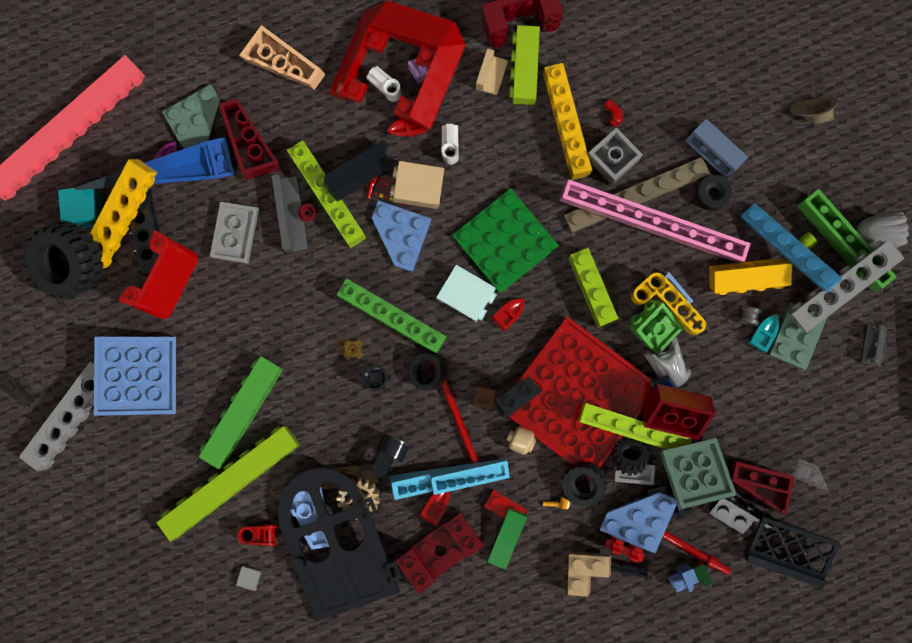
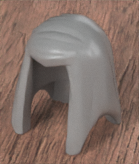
(885, 227)
(670, 364)

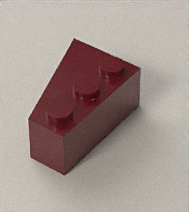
(763, 484)

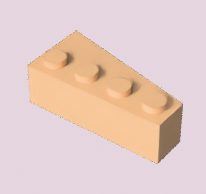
(279, 58)

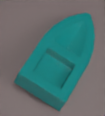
(765, 333)

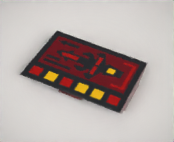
(383, 189)

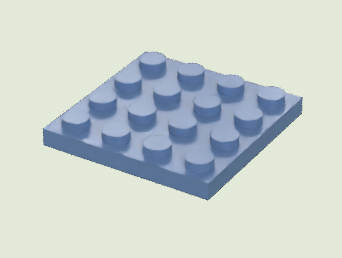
(134, 375)

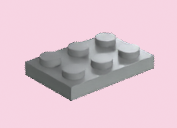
(234, 232)

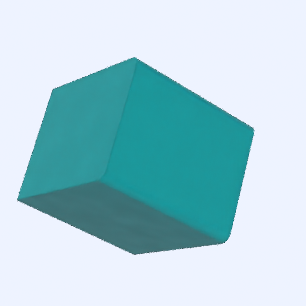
(80, 206)

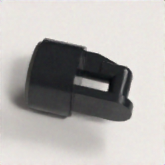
(390, 450)

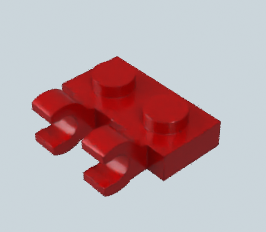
(617, 546)

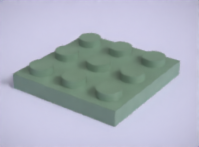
(697, 473)

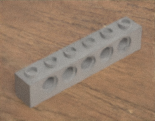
(889, 258)
(33, 453)

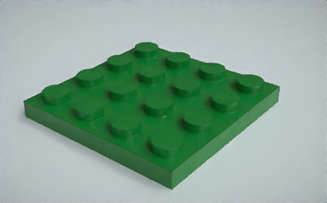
(505, 241)

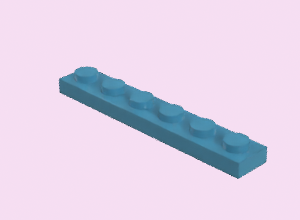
(791, 248)

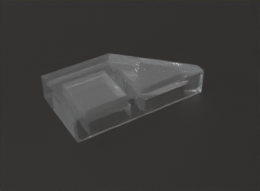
(809, 474)

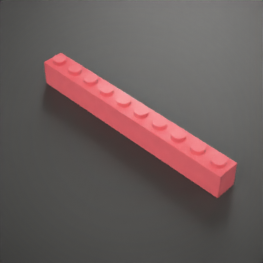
(68, 125)

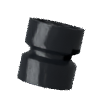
(375, 378)

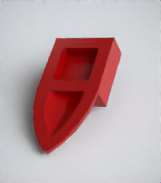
(405, 128)
(508, 314)
(435, 508)

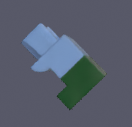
(688, 575)

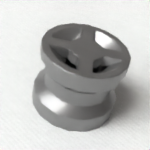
(749, 316)

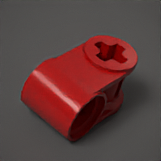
(262, 535)

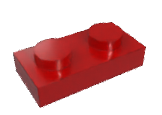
(500, 504)

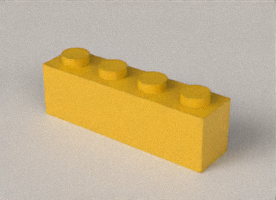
(750, 276)

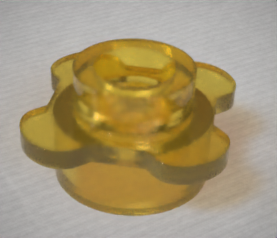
(348, 349)

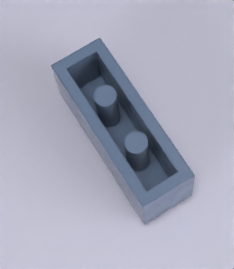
(716, 149)

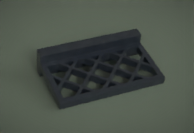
(781, 564)

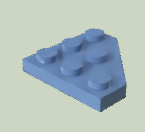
(401, 233)
(641, 520)

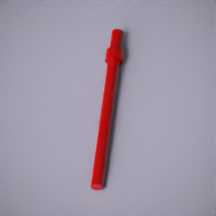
(458, 420)
(710, 561)

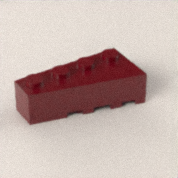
(249, 147)

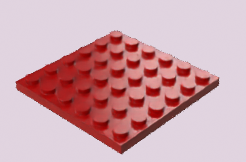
(577, 371)

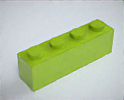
(526, 65)
(593, 288)

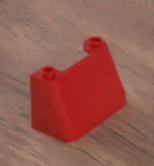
(165, 280)

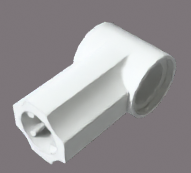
(384, 83)
(450, 143)

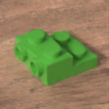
(655, 326)

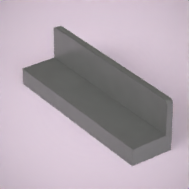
(287, 204)

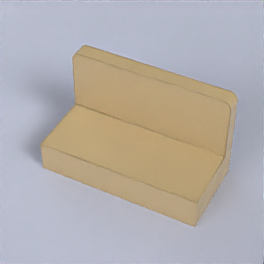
(491, 73)

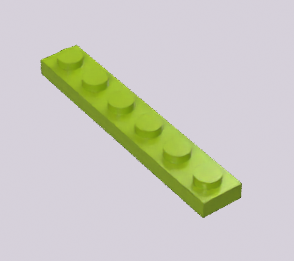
(629, 427)

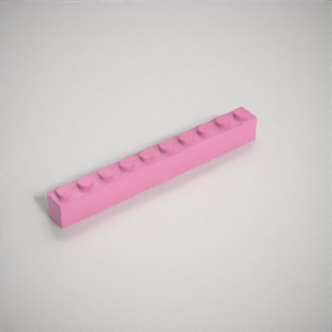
(654, 221)

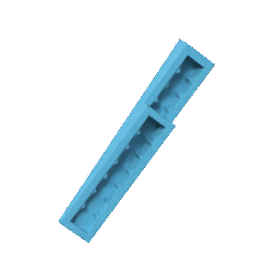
(448, 478)

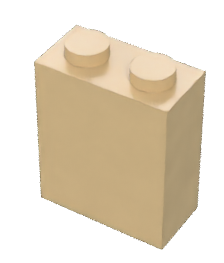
(417, 184)

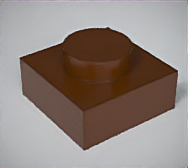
(484, 397)

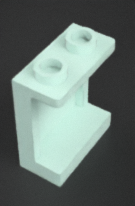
(467, 293)

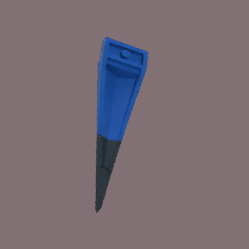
(193, 163)

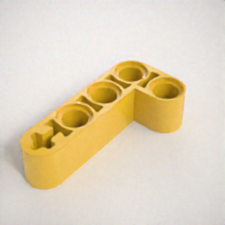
(678, 301)

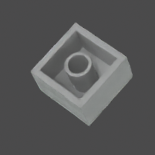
(614, 156)

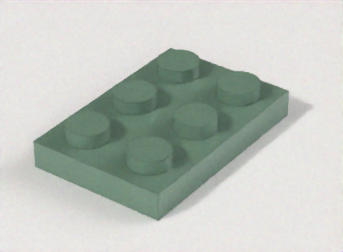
(793, 344)

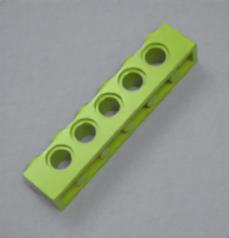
(336, 210)

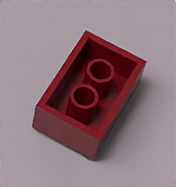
(678, 412)

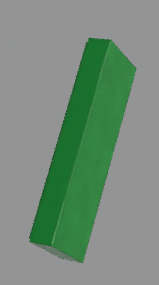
(507, 538)

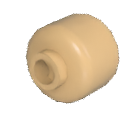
(521, 440)

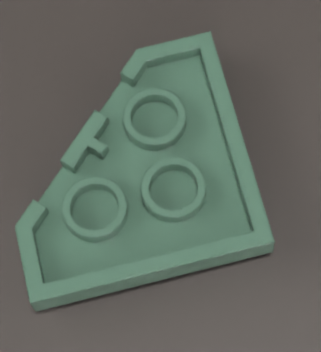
(194, 117)

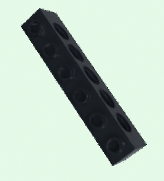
(138, 230)

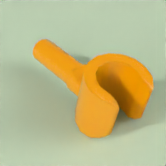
(564, 503)

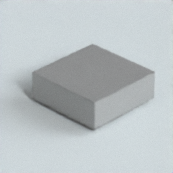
(249, 578)

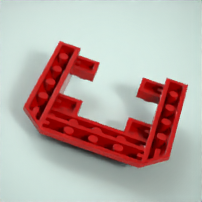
(439, 52)

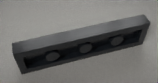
(358, 171)

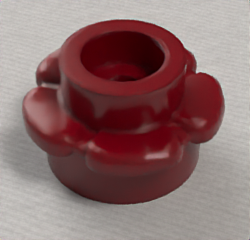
(306, 208)

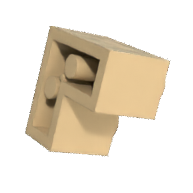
(584, 566)

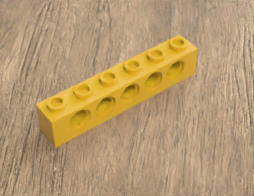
(567, 121)
(117, 203)

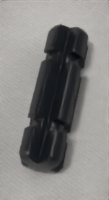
(629, 569)

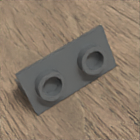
(874, 345)

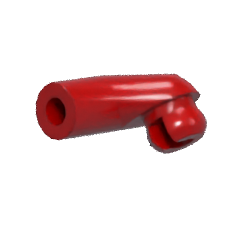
(616, 113)

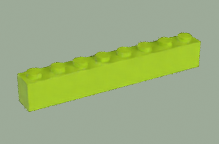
(228, 483)

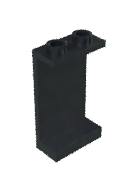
(517, 397)

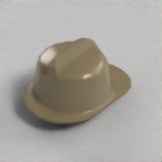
(815, 110)

